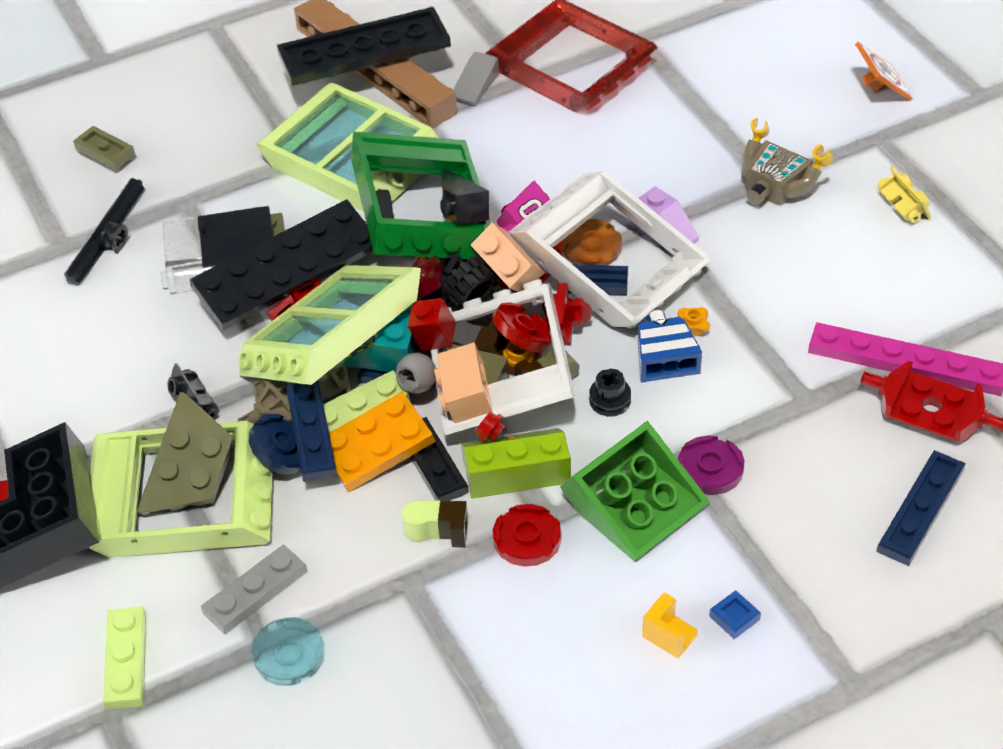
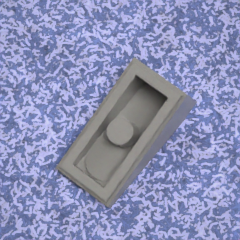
(476, 78)

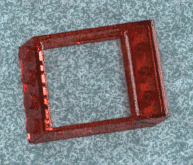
(547, 25)

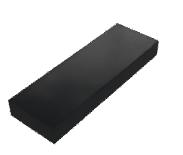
(439, 470)

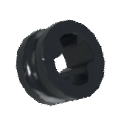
(114, 236)

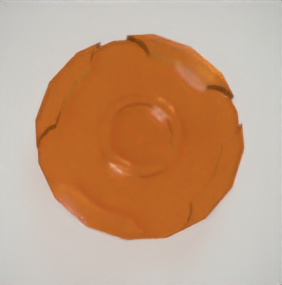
(593, 244)

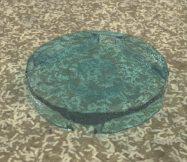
(288, 651)

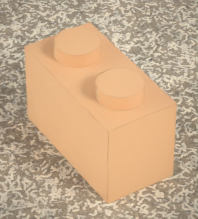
(506, 257)
(463, 383)

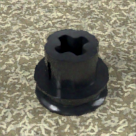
(610, 393)

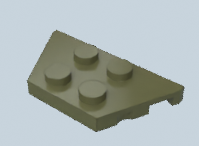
(188, 461)

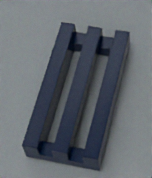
(609, 278)

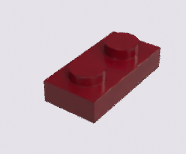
(429, 275)

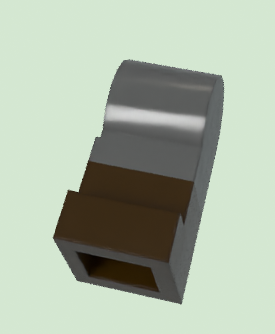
(484, 337)

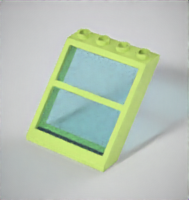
(318, 138)
(329, 323)

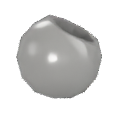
(415, 373)

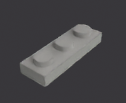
(254, 589)

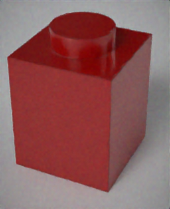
(432, 324)

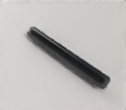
(93, 245)

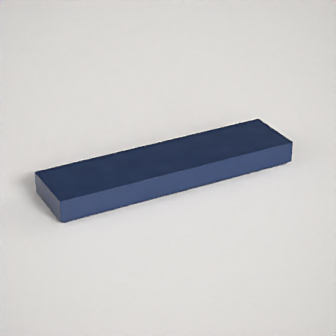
(310, 431)
(921, 508)

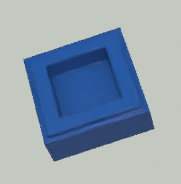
(735, 614)

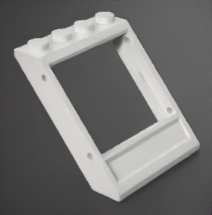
(575, 206)
(525, 390)

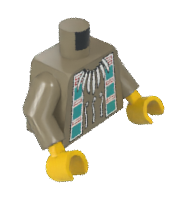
(777, 172)

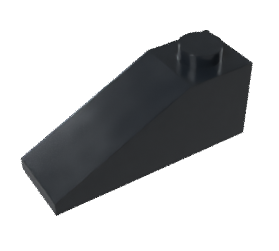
(463, 200)

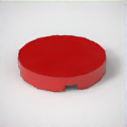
(521, 329)
(527, 535)

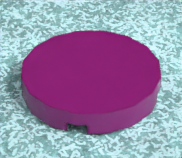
(713, 464)

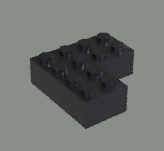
(47, 505)

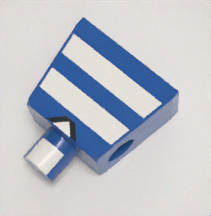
(667, 348)

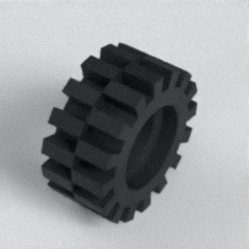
(469, 282)

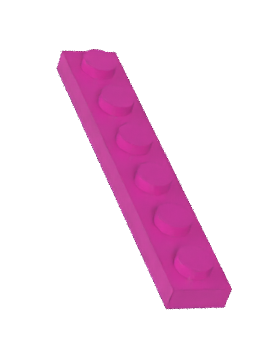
(890, 354)

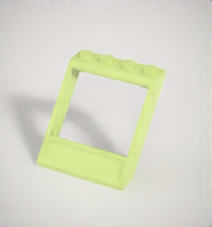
(115, 495)

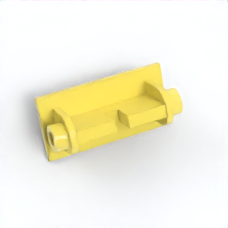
(912, 203)

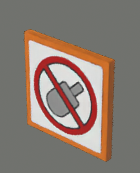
(881, 73)

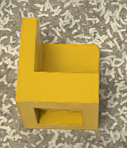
(666, 629)

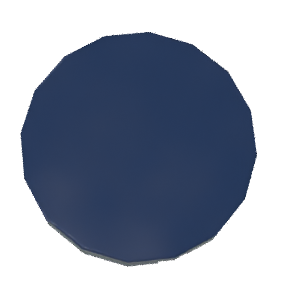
(275, 444)

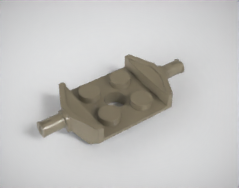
(273, 399)

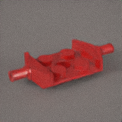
(907, 393)

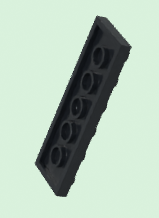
(363, 46)
(283, 264)

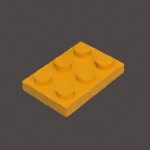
(378, 440)

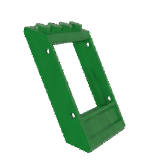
(415, 156)

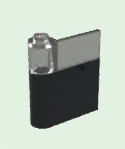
(208, 240)

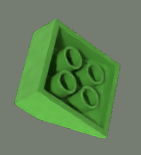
(635, 492)

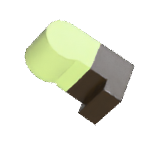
(437, 521)

